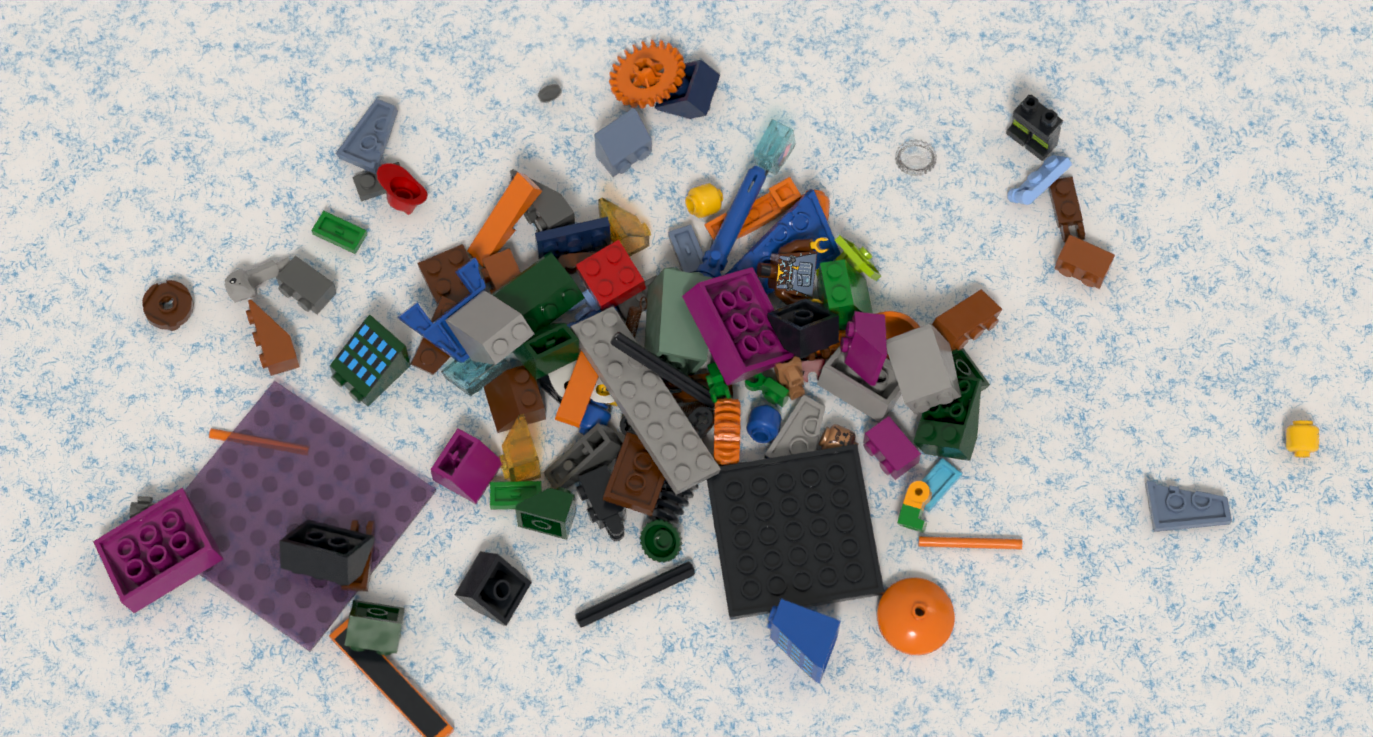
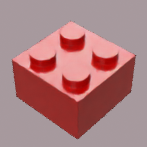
(610, 276)

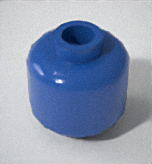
(594, 414)
(763, 423)

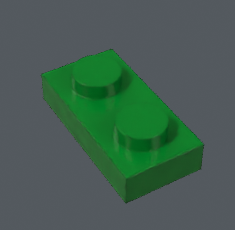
(339, 232)
(509, 494)

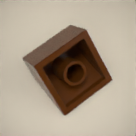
(514, 394)

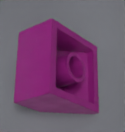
(865, 345)

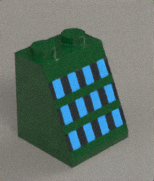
(370, 362)

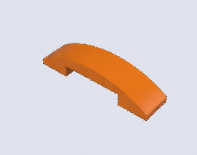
(764, 210)

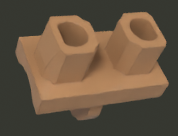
(791, 377)

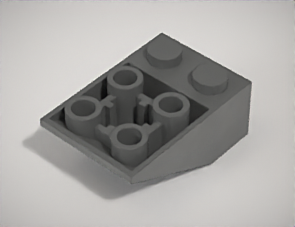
(548, 210)

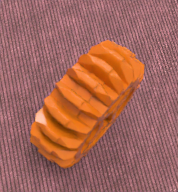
(727, 431)

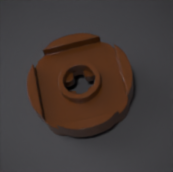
(173, 317)

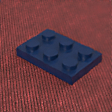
(574, 238)

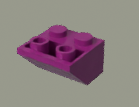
(466, 466)

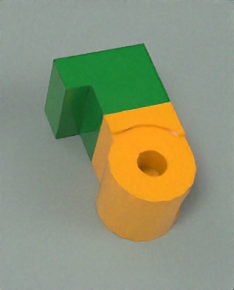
(913, 506)

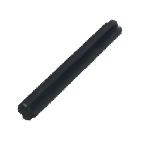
(662, 368)
(634, 594)

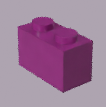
(891, 448)

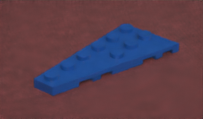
(802, 221)

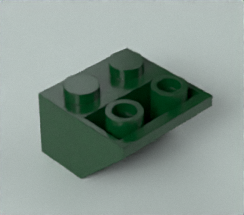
(548, 349)

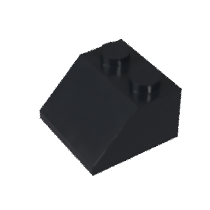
(805, 327)
(493, 587)

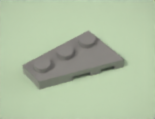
(800, 430)

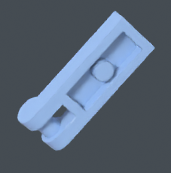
(1039, 180)

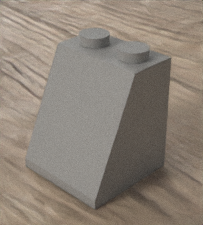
(489, 328)
(923, 368)

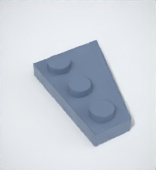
(370, 136)

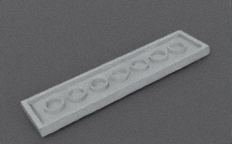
(646, 404)

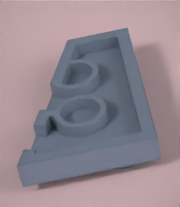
(1185, 509)

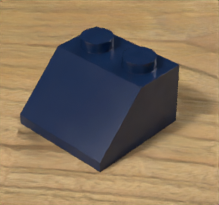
(695, 92)

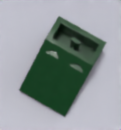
(952, 427)

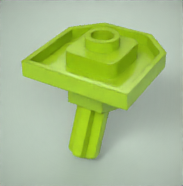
(857, 257)

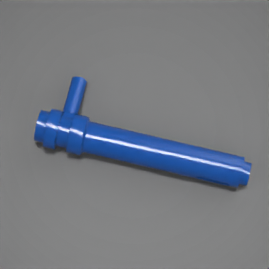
(716, 257)

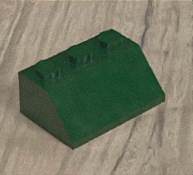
(541, 292)

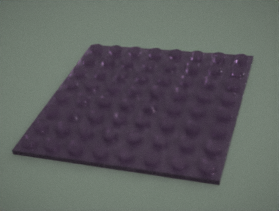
(271, 477)

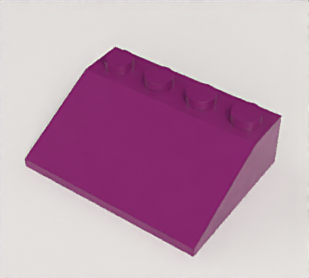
(735, 324)
(157, 551)

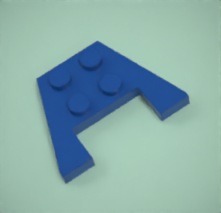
(439, 331)

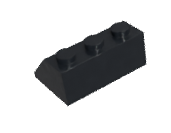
(325, 552)

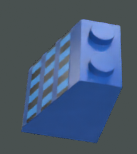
(804, 636)

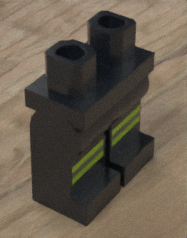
(1036, 123)

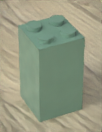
(669, 324)

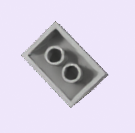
(850, 387)

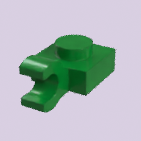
(716, 383)
(772, 391)

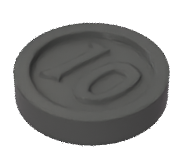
(549, 93)

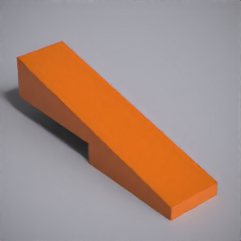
(507, 212)
(577, 393)

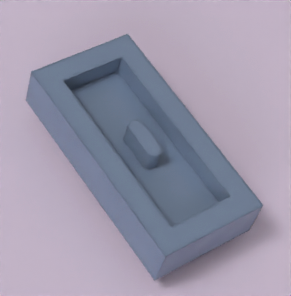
(686, 248)

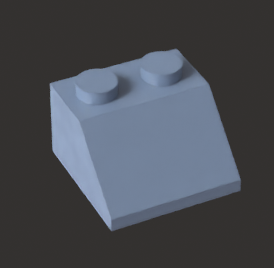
(622, 143)

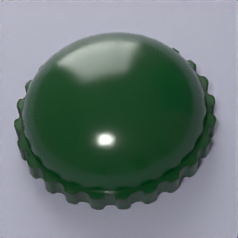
(661, 540)

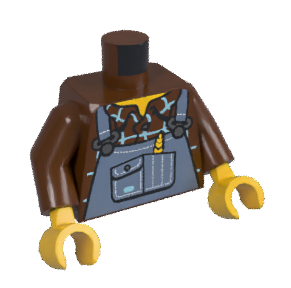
(793, 270)

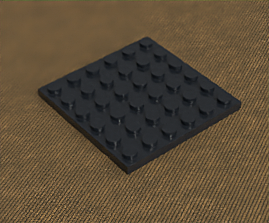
(794, 531)

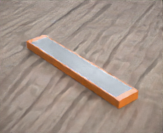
(394, 687)

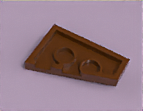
(428, 356)

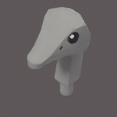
(241, 284)

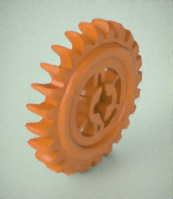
(645, 68)

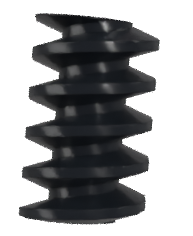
(669, 503)

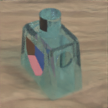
(774, 147)

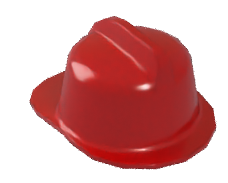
(401, 188)

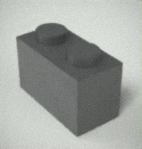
(305, 285)

